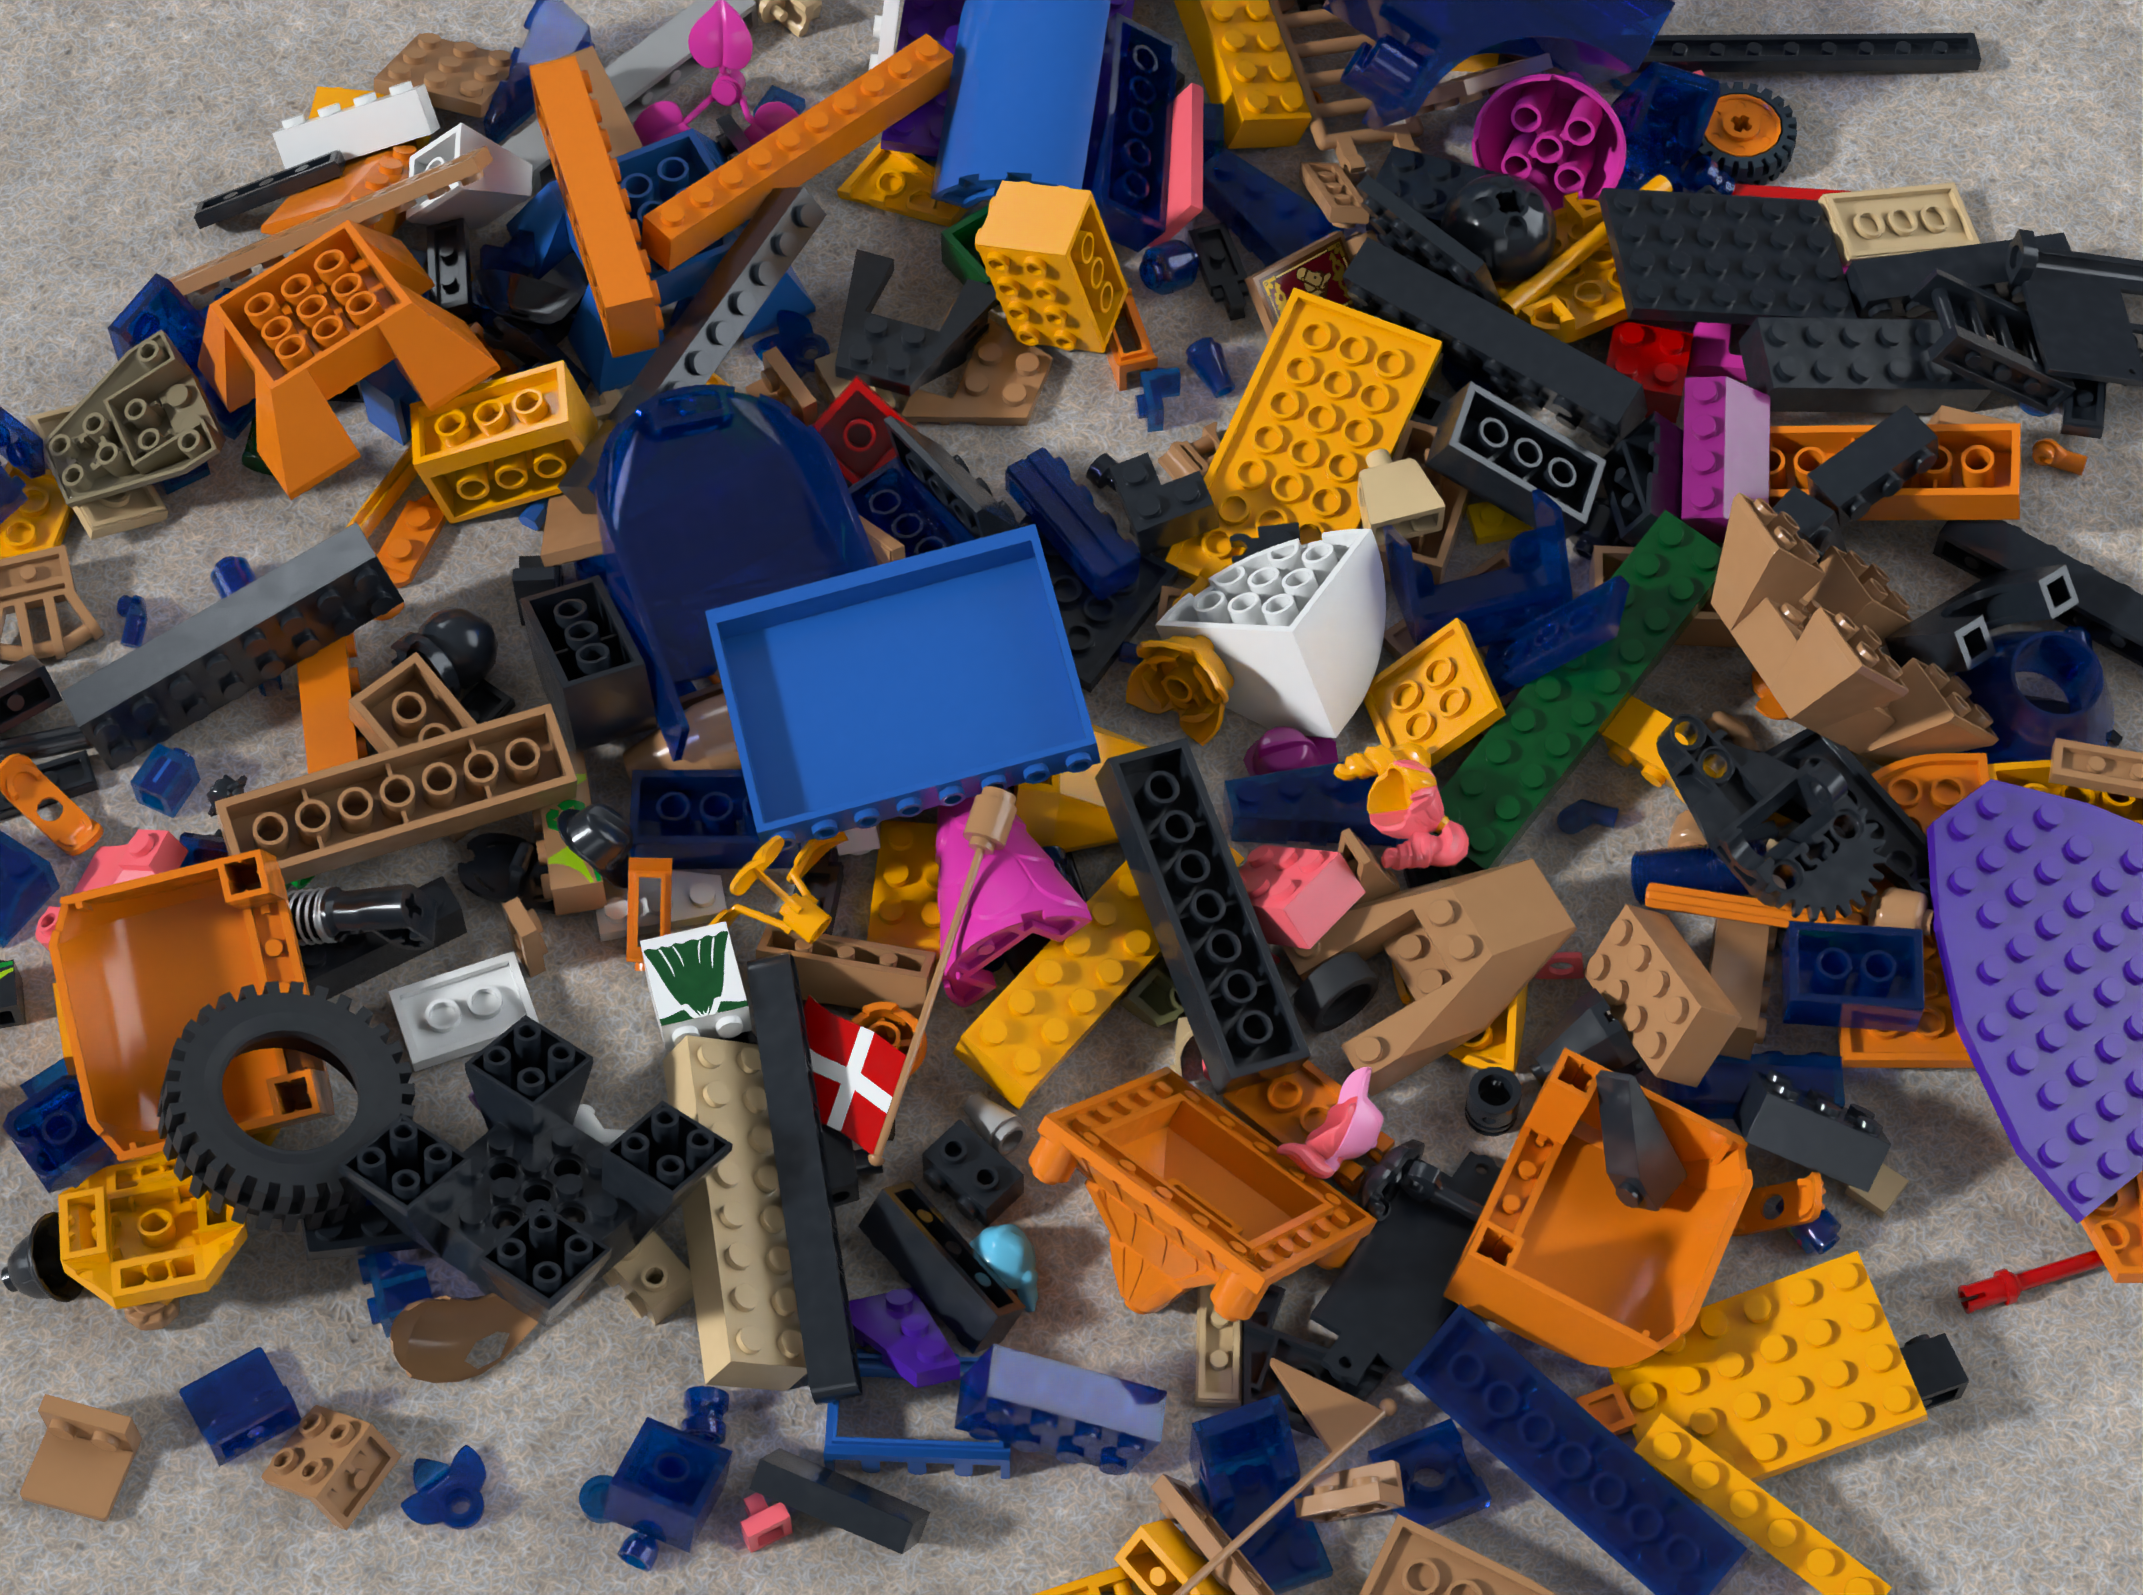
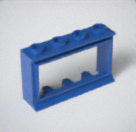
(913, 1451)

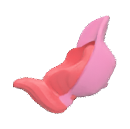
(1346, 1133)

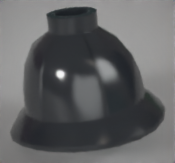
(36, 1264)

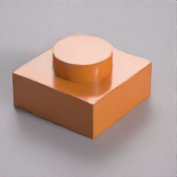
(1609, 1408)

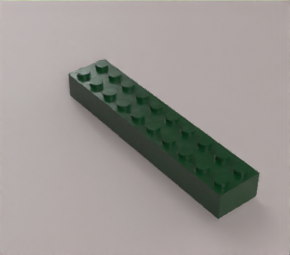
(1569, 708)

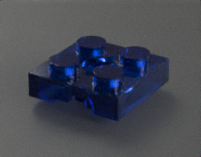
(1442, 1450)

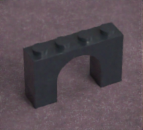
(1958, 630)

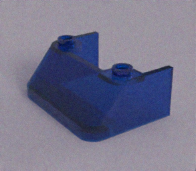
(1491, 601)

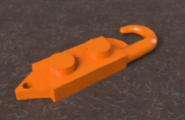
(410, 543)

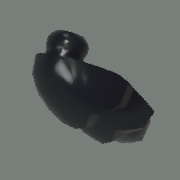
(1384, 1179)

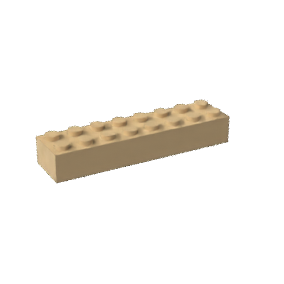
(737, 1222)

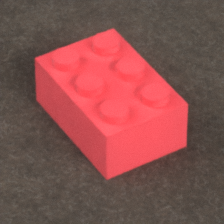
(1298, 892)

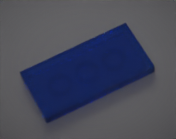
(1557, 636)

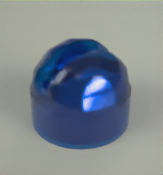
(639, 1551)

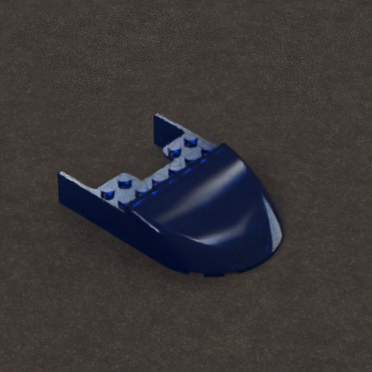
(710, 507)

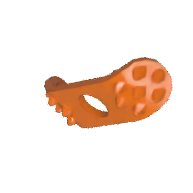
(28, 787)
(1801, 1205)

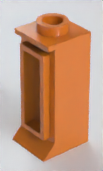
(1135, 360)
(647, 868)

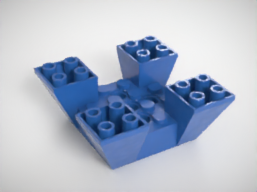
(650, 178)

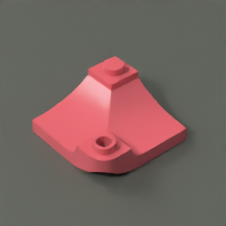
(144, 855)

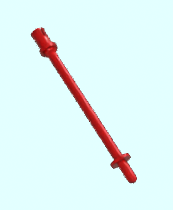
(2008, 1286)

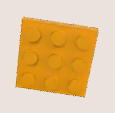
(1435, 695)

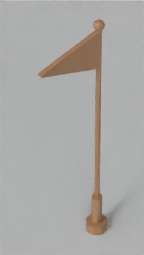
(1338, 1423)

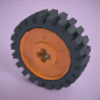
(1749, 134)

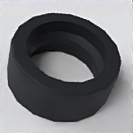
(1336, 991)

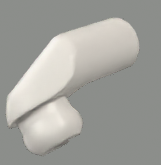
(589, 1124)

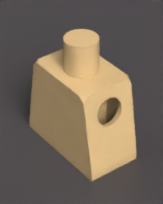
(1397, 496)

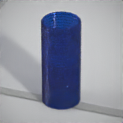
(1686, 868)

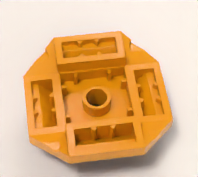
(143, 1236)

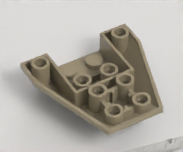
(134, 426)

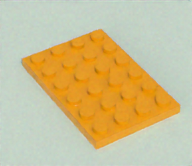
(1781, 1373)

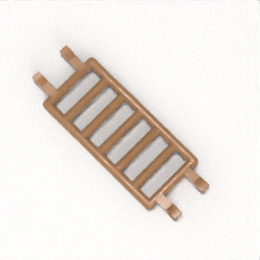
(1343, 142)

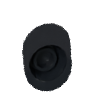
(600, 839)

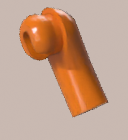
(2050, 453)

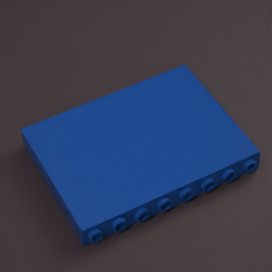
(901, 688)

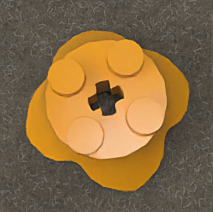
(1184, 678)

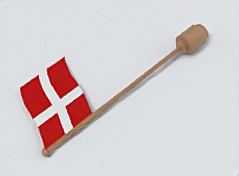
(857, 1070)

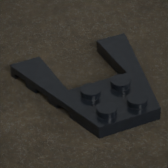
(894, 352)

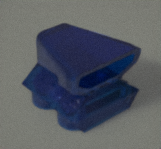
(56, 1137)

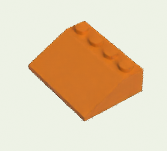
(360, 178)

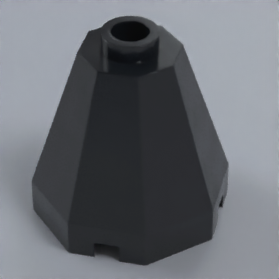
(1590, 1033)

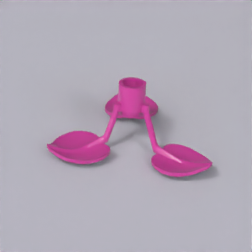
(715, 41)

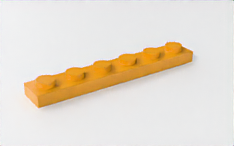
(1755, 1512)

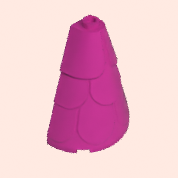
(1011, 898)

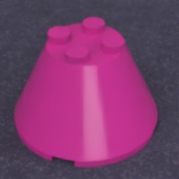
(1552, 135)

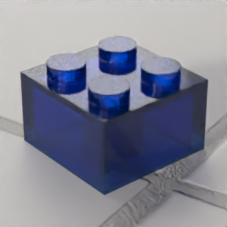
(667, 1484)

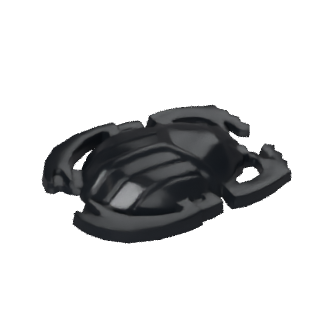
(506, 870)

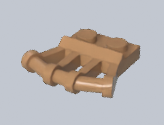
(39, 581)

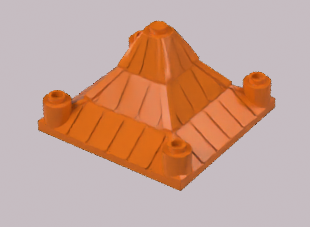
(1194, 1195)

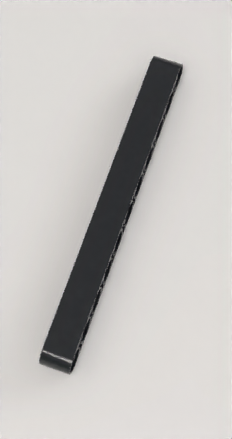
(804, 1180)

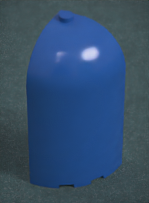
(1020, 96)

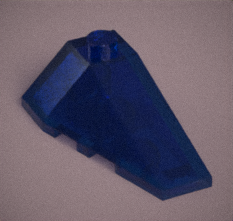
(552, 34)

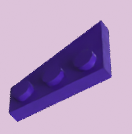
(905, 1336)

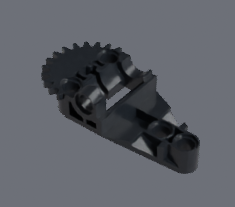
(1748, 792)

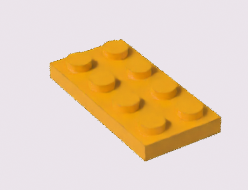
(906, 888)

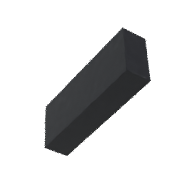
(839, 1500)

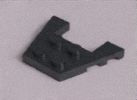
(1264, 1343)

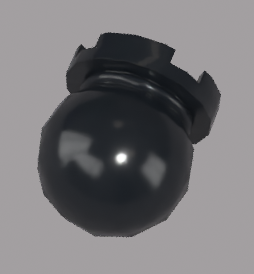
(455, 645)

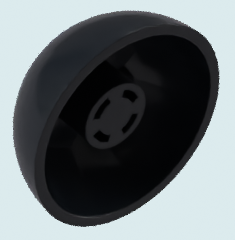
(1503, 224)

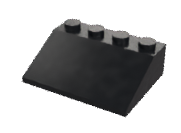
(951, 482)

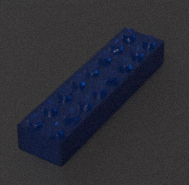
(1574, 1461)

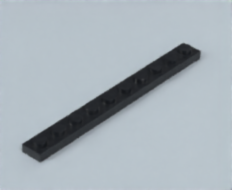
(1816, 52)

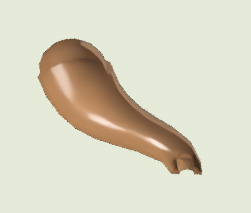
(439, 1332)

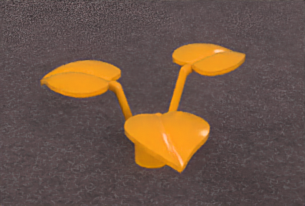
(799, 913)

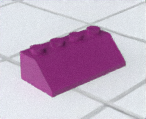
(1723, 451)

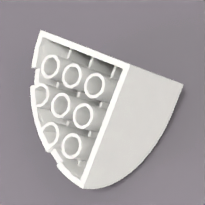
(1294, 629)

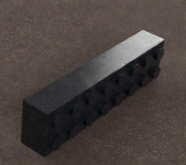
(1497, 344)
(232, 647)
(1202, 916)

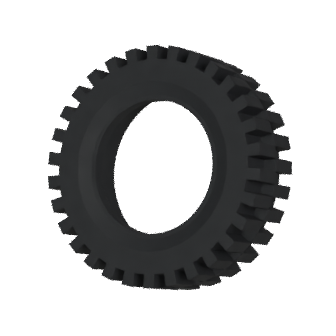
(235, 1165)

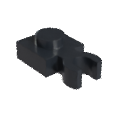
(1268, 537)

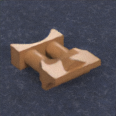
(1186, 458)

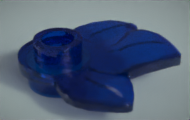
(793, 341)
(443, 1487)

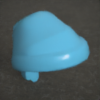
(1011, 1258)

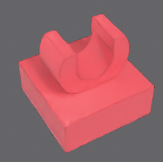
(764, 1522)

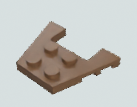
(995, 388)

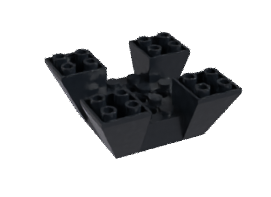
(534, 1200)

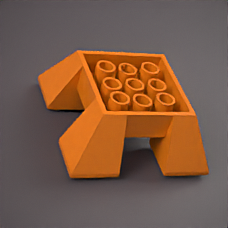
(322, 327)

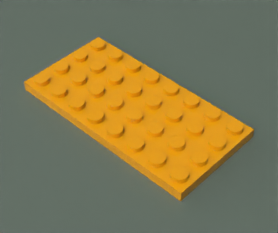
(1308, 419)

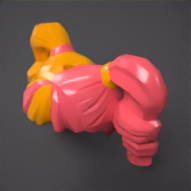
(1407, 806)

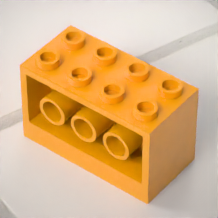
(502, 441)

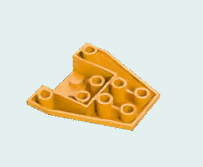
(1069, 805)

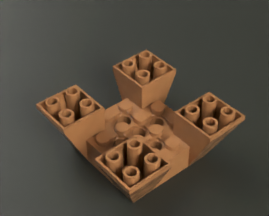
(1819, 638)

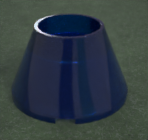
(2024, 729)

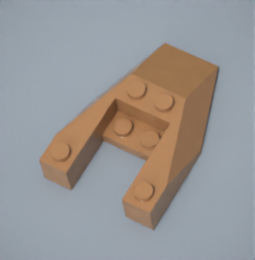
(1460, 951)

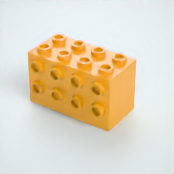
(1052, 266)

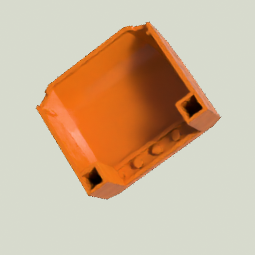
(144, 963)
(1575, 1263)

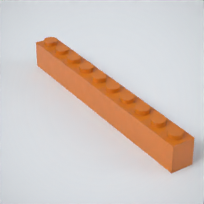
(796, 152)

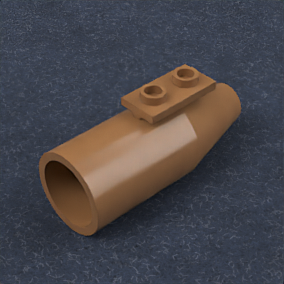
(708, 744)

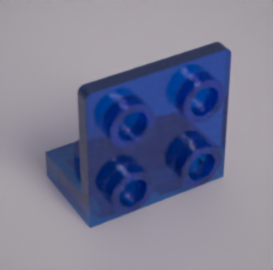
(240, 1406)

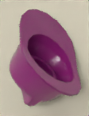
(1286, 750)

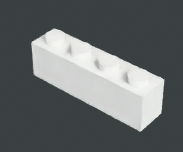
(360, 128)

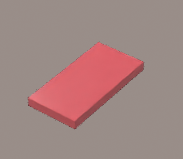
(1186, 162)

